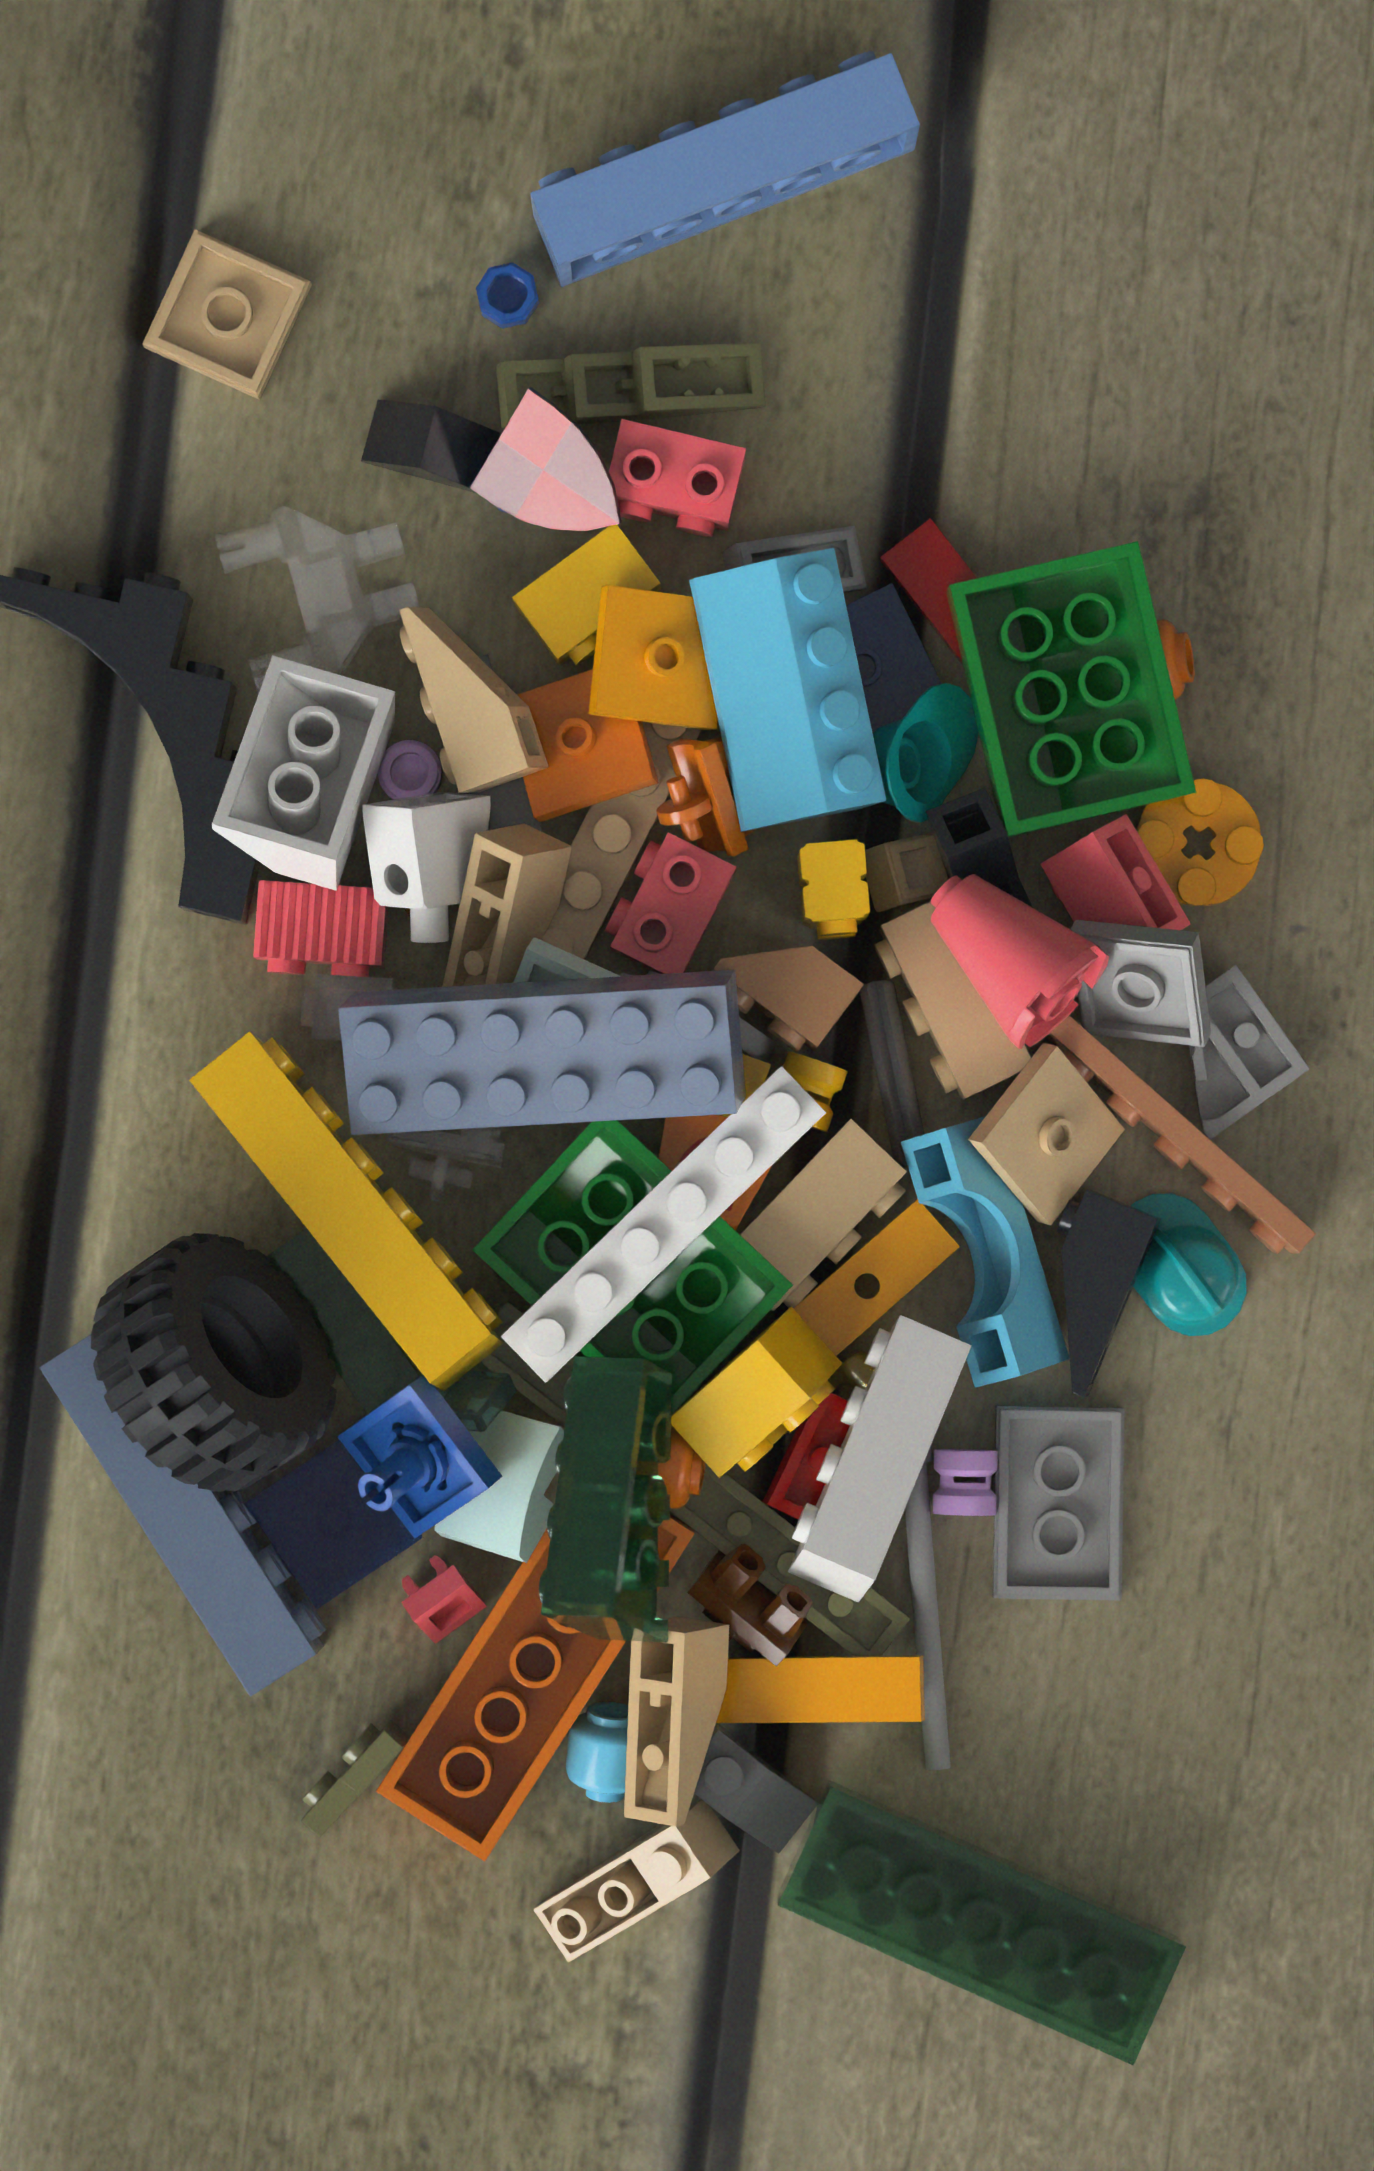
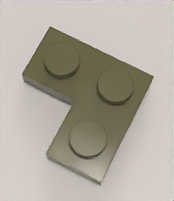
(366, 1760)

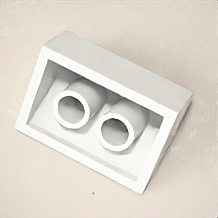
(305, 770)

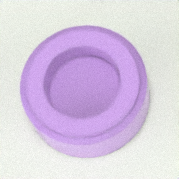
(409, 770)

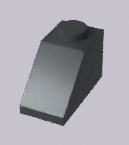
(751, 1791)

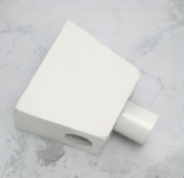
(422, 855)

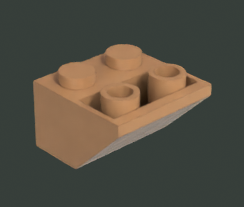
(796, 990)

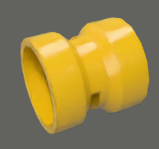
(817, 1079)

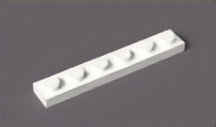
(663, 1224)

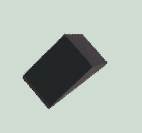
(428, 443)

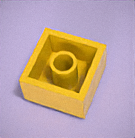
(758, 1395)

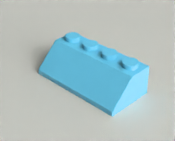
(787, 689)

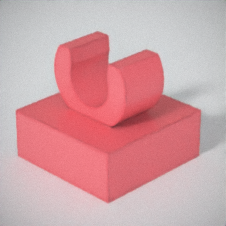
(442, 1602)

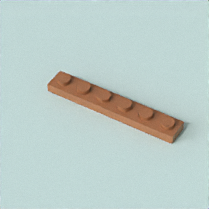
(1181, 1141)

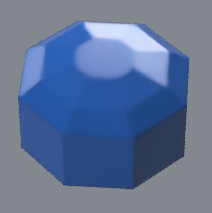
(507, 295)

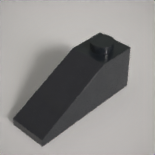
(1100, 1268)

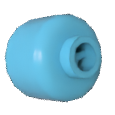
(599, 1751)

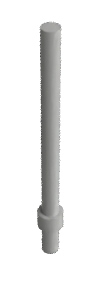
(927, 1621)

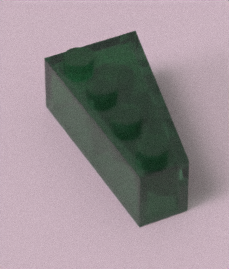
(610, 1501)

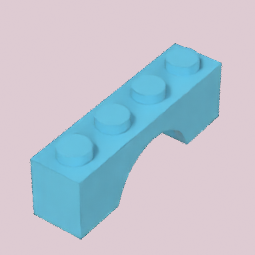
(1011, 1308)

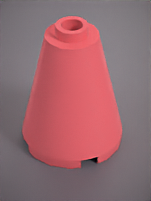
(1015, 956)

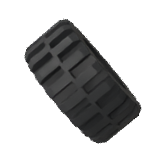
(213, 1362)

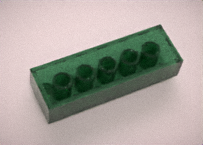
(981, 1922)

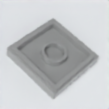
(1149, 986)

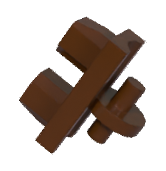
(754, 1615)

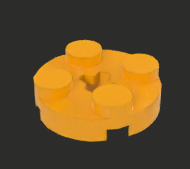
(1235, 843)

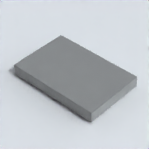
(1058, 1503)

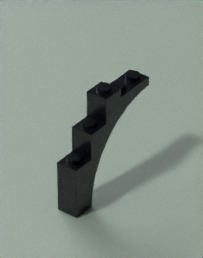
(188, 709)

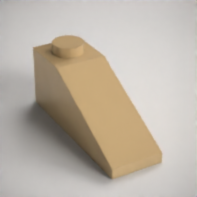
(505, 902)
(672, 1717)

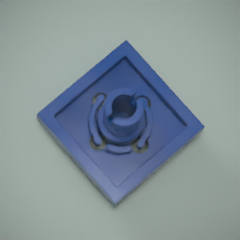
(408, 1462)

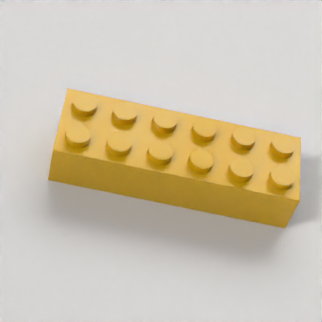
(347, 1212)

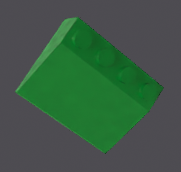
(1070, 689)
(687, 1313)

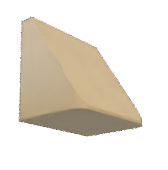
(904, 872)

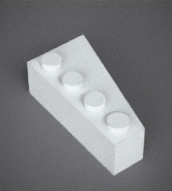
(879, 1459)

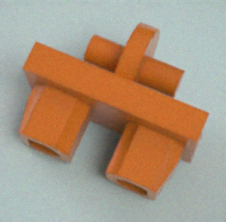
(702, 797)

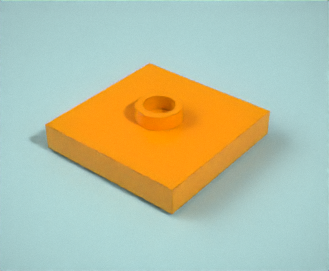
(650, 660)

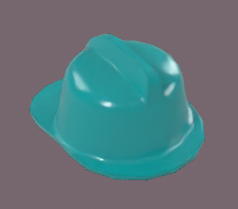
(926, 750)
(1190, 1269)

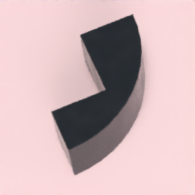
(976, 842)

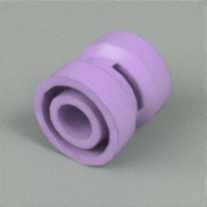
(965, 1497)

